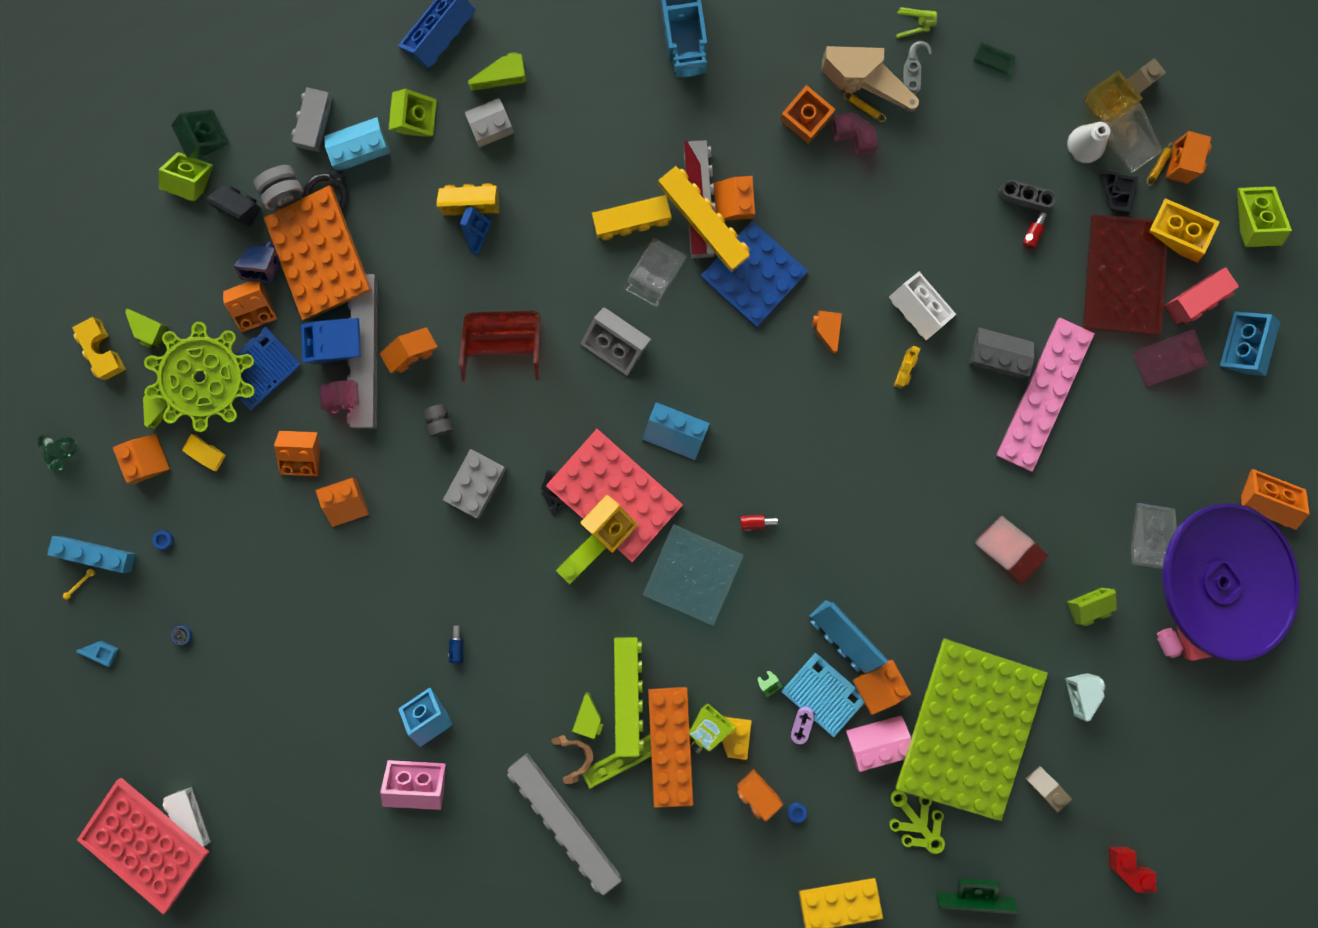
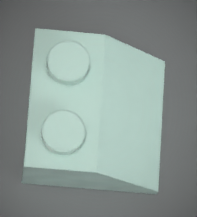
(1085, 694)

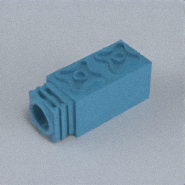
(685, 36)

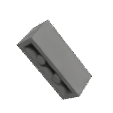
(311, 119)

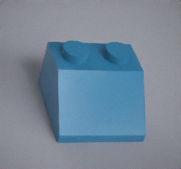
(424, 717)

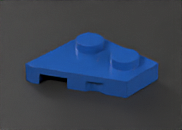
(474, 228)

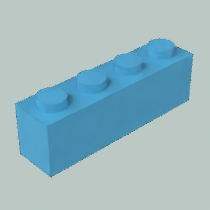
(91, 554)

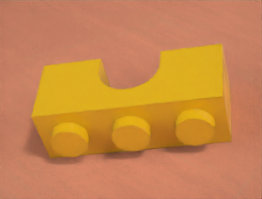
(89, 335)

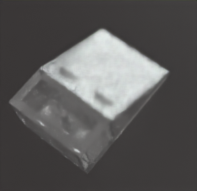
(655, 272)

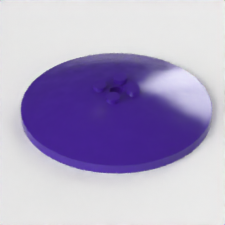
(1257, 575)

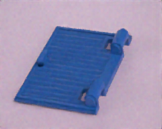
(270, 368)

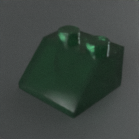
(199, 133)

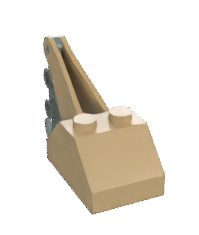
(864, 68)

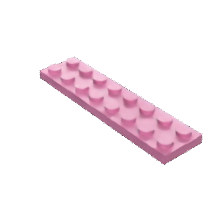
(1045, 394)

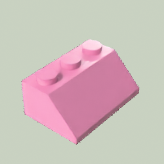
(879, 743)
(413, 785)

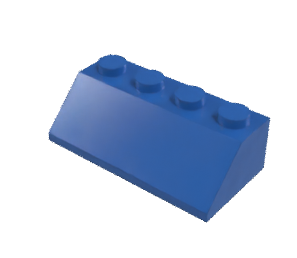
(436, 30)

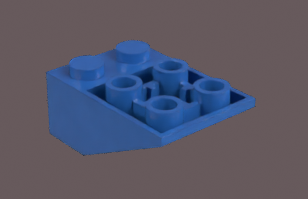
(330, 341)

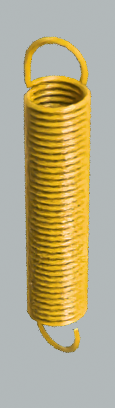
(864, 106)
(1160, 164)

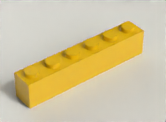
(704, 219)

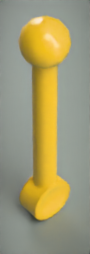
(89, 573)

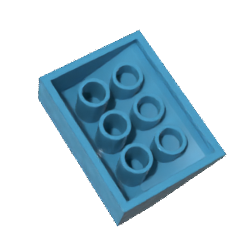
(847, 638)

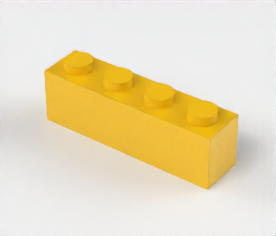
(632, 217)

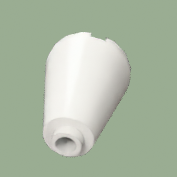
(1089, 141)

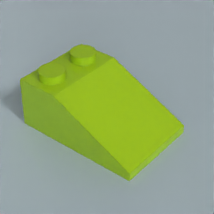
(1262, 217)

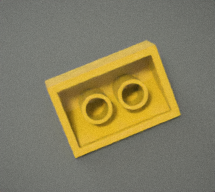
(455, 200)

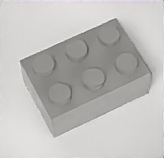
(474, 484)

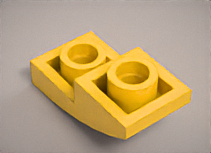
(203, 453)

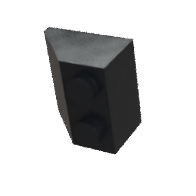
(234, 205)

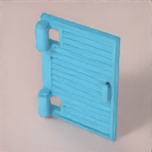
(825, 694)

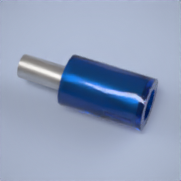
(456, 647)

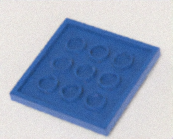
(761, 280)

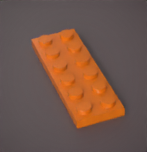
(670, 747)

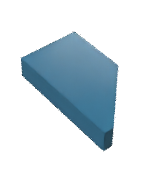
(100, 652)

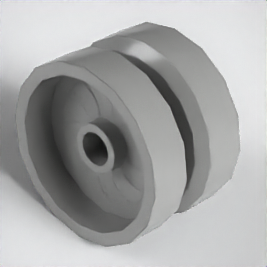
(278, 187)

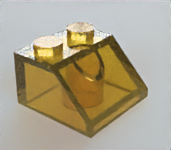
(1112, 97)

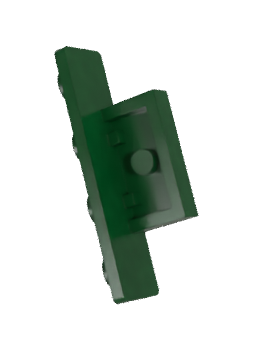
(977, 896)

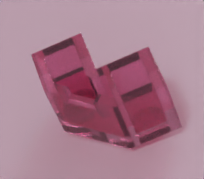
(852, 125)
(339, 396)

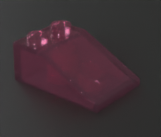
(1170, 358)

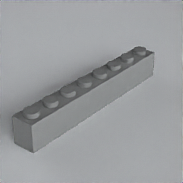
(364, 368)
(565, 824)

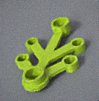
(919, 824)

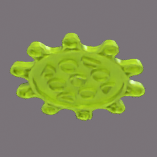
(178, 370)

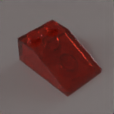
(1011, 550)

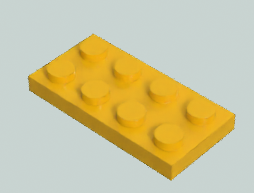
(841, 904)

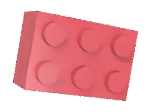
(1202, 297)

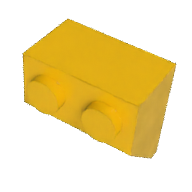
(609, 523)

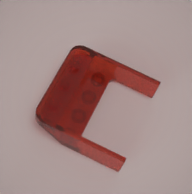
(501, 334)

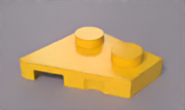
(909, 361)
(737, 742)

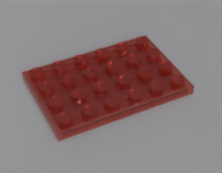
(1124, 276)

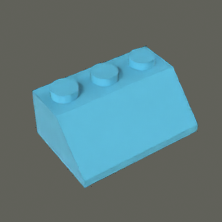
(356, 144)

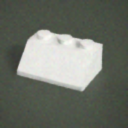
(922, 305)

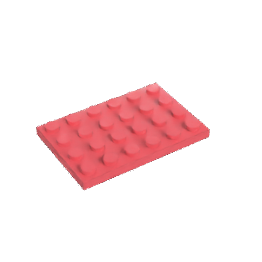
(604, 470)
(142, 845)

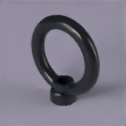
(334, 177)

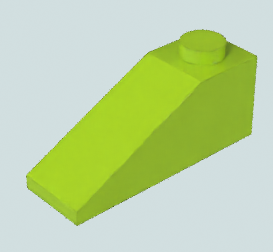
(502, 72)
(581, 559)

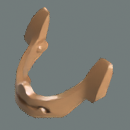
(573, 777)

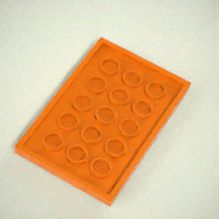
(317, 253)

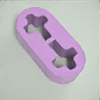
(798, 723)

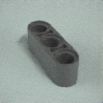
(1035, 195)

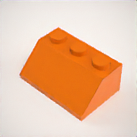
(1275, 499)

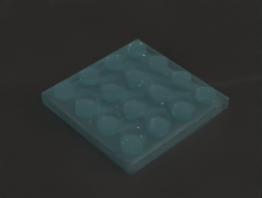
(693, 575)

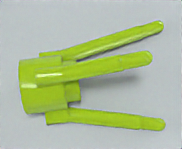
(926, 19)

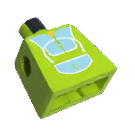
(709, 729)

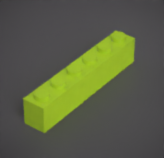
(627, 696)

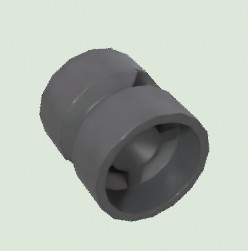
(437, 420)

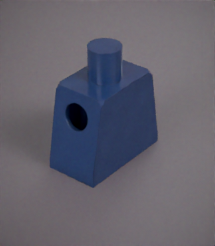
(259, 263)

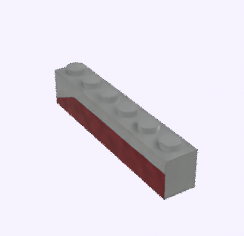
(698, 170)

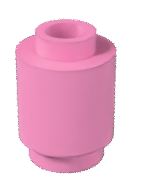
(1169, 643)

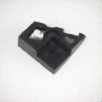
(1119, 190)

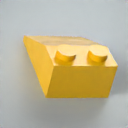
(1183, 230)

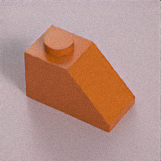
(828, 329)

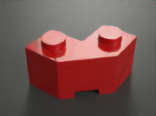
(1123, 863)

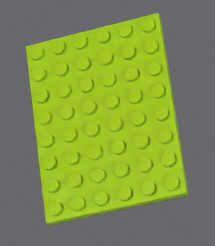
(971, 730)

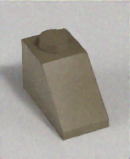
(1146, 76)
(1048, 789)

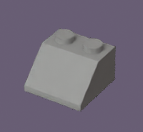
(489, 122)

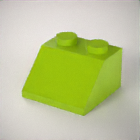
(412, 113)
(184, 176)
(1092, 606)

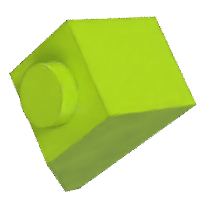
(145, 329)
(153, 411)
(588, 718)

